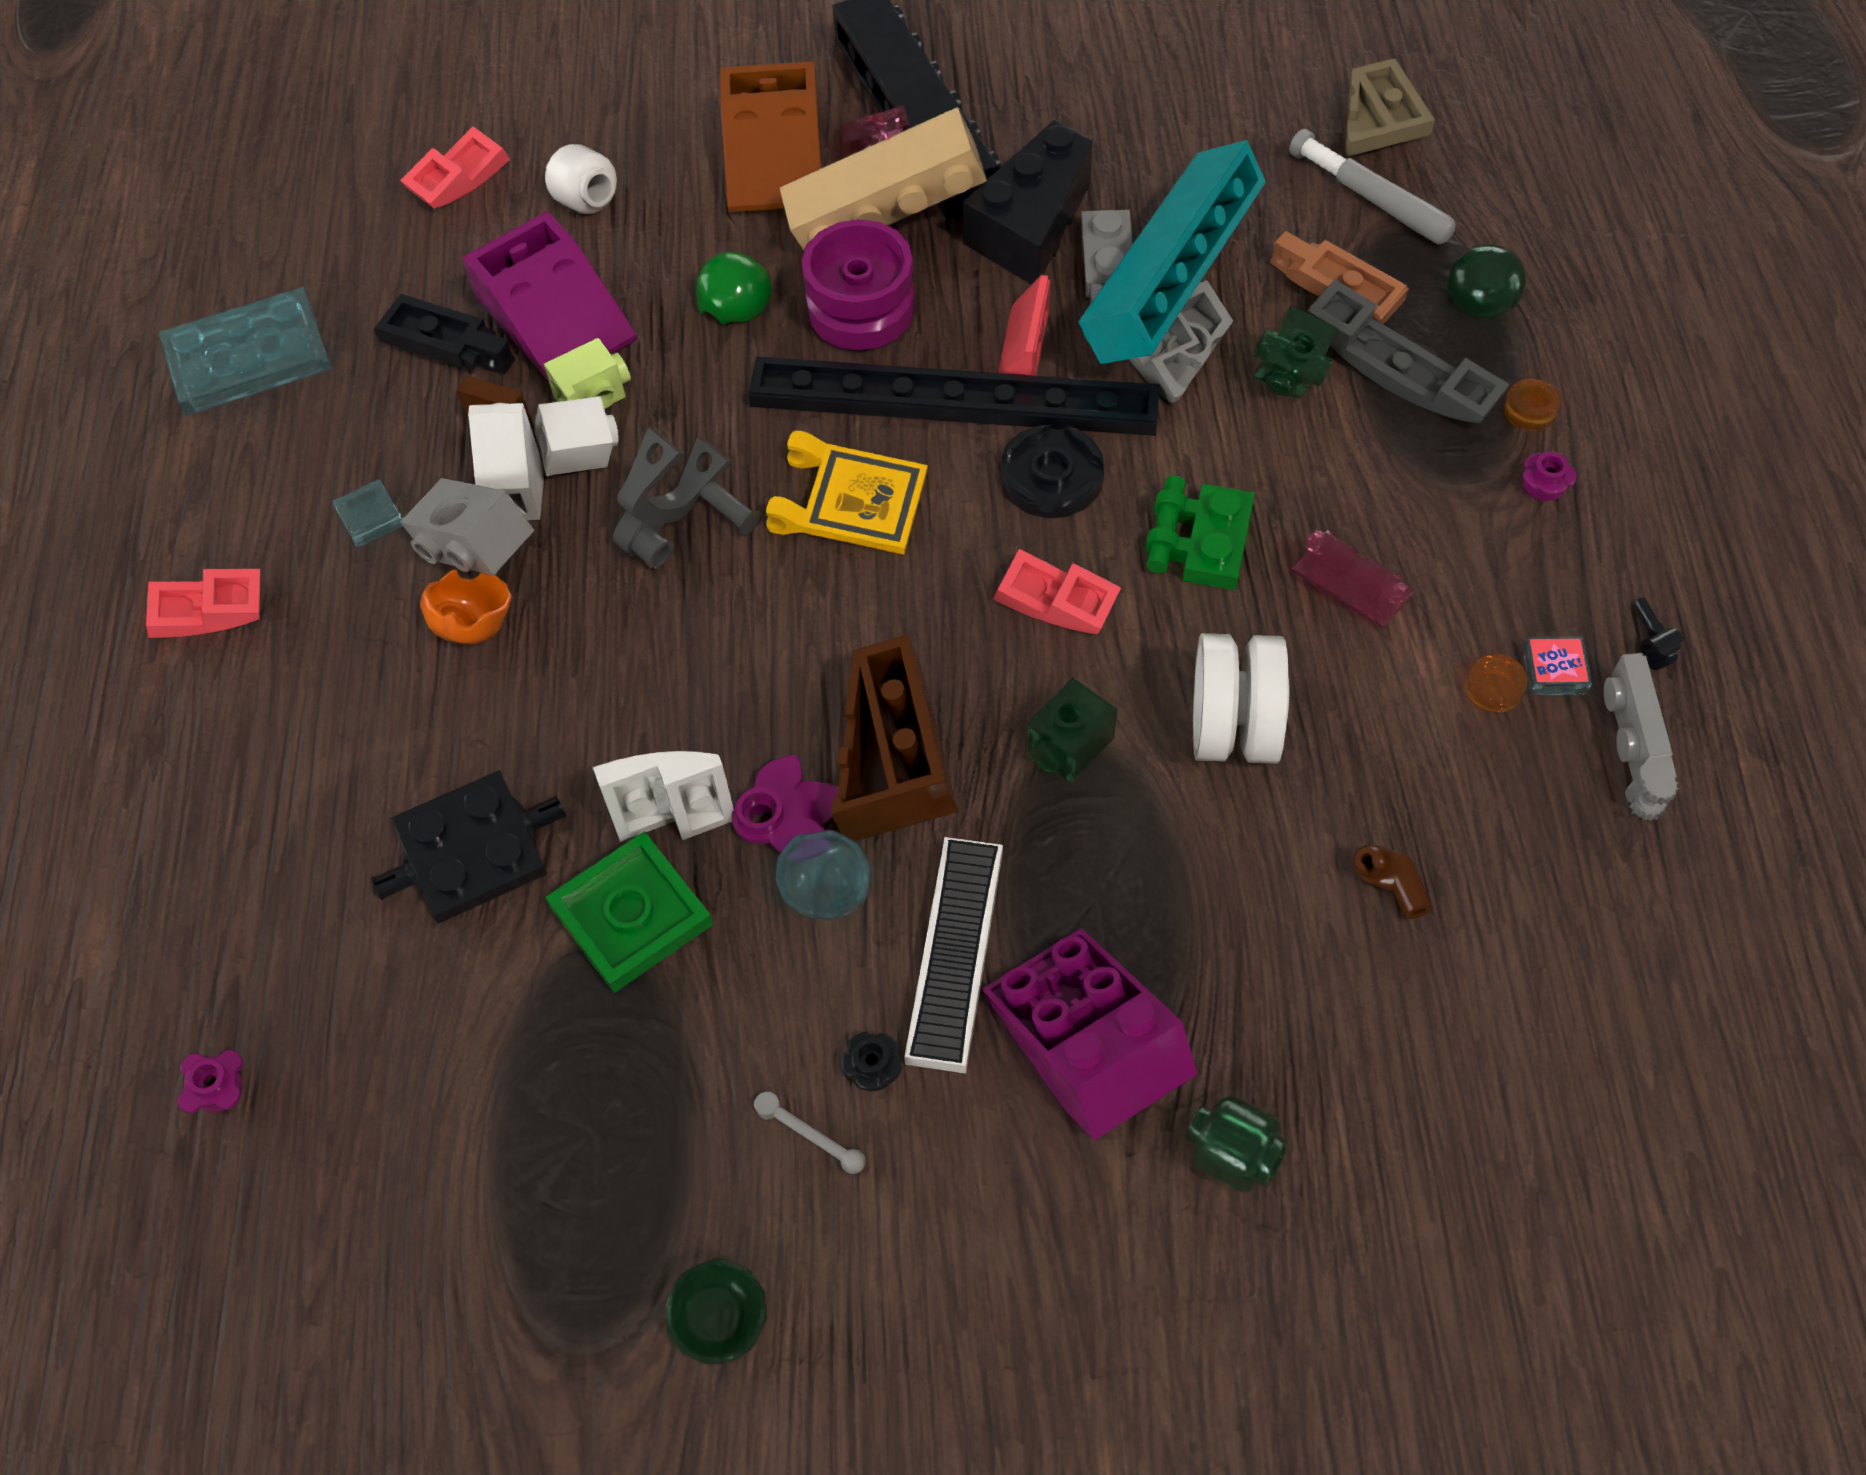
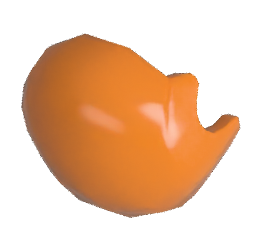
(465, 608)

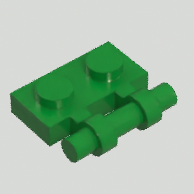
(1217, 535)

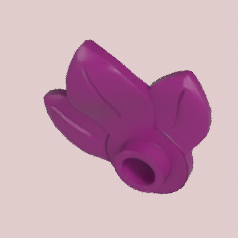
(791, 802)

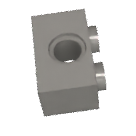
(466, 526)

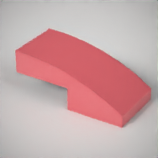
(448, 177)
(1064, 599)
(194, 608)

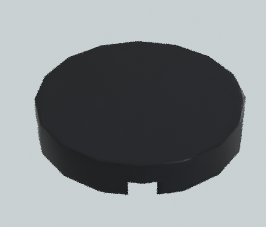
(1052, 471)

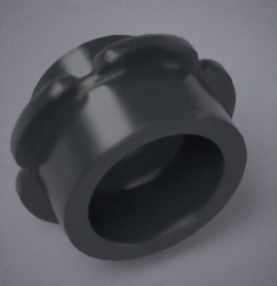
(874, 1076)

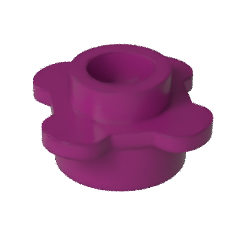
(222, 1093)

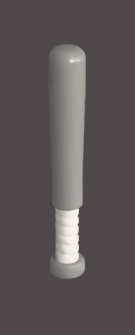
(1394, 200)

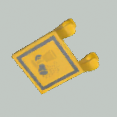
(853, 498)

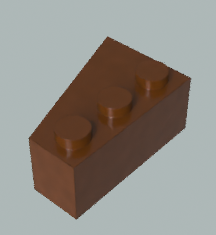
(892, 748)

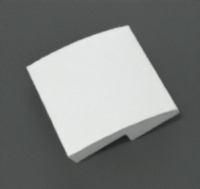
(665, 789)

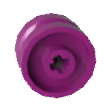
(859, 284)

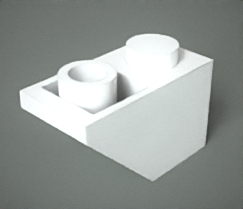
(507, 454)

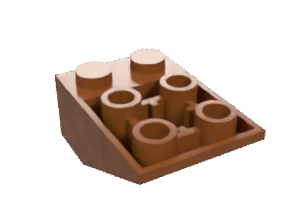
(768, 131)

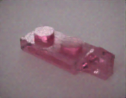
(876, 127)

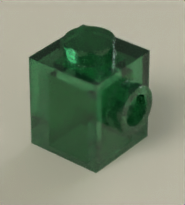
(1071, 730)

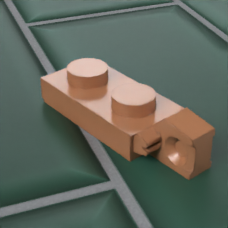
(1318, 265)

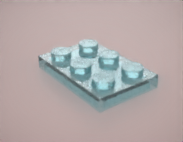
(244, 351)

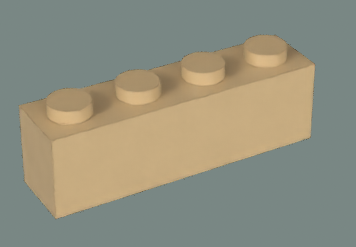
(887, 178)

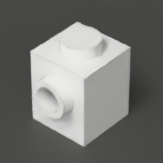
(574, 435)

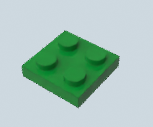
(629, 911)

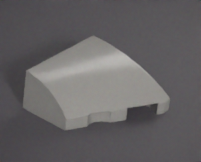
(1186, 343)

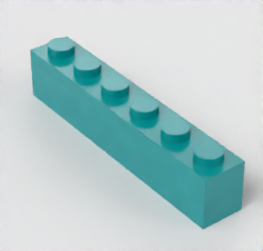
(1172, 254)

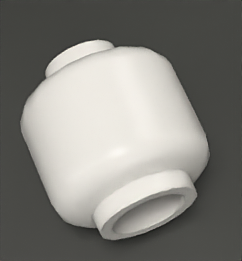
(581, 179)

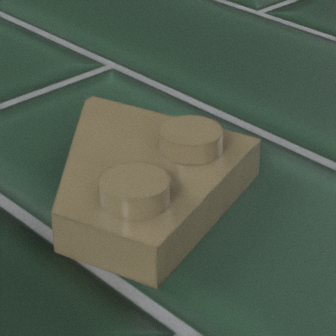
(1383, 109)

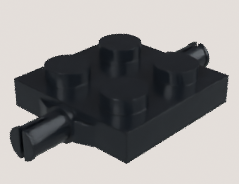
(468, 846)

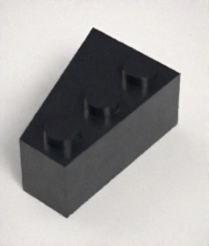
(1030, 202)

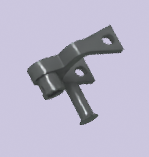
(645, 515)

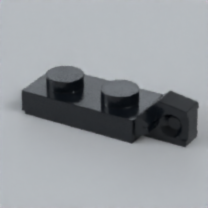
(443, 335)

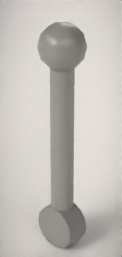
(768, 1107)

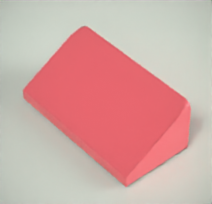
(1026, 330)

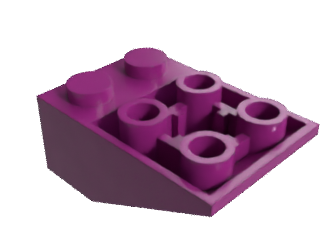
(545, 292)
(1092, 1032)

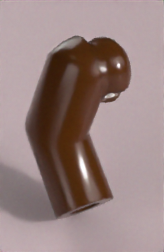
(1396, 874)

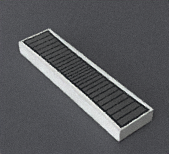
(954, 956)

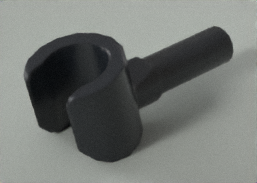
(1662, 643)

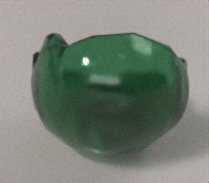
(1487, 280)
(716, 1311)

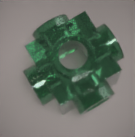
(1294, 353)

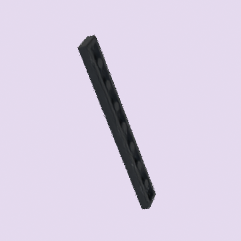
(954, 395)

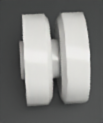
(1246, 698)

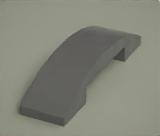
(1400, 364)

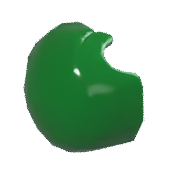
(732, 288)

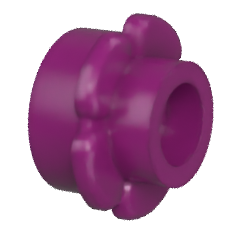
(1548, 475)

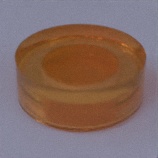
(1532, 404)
(1496, 682)

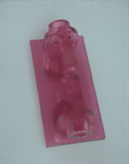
(1352, 579)

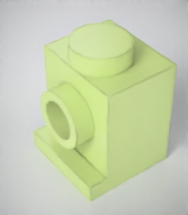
(587, 374)

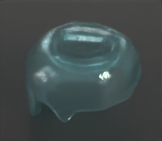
(823, 875)

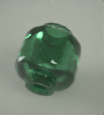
(1237, 1144)

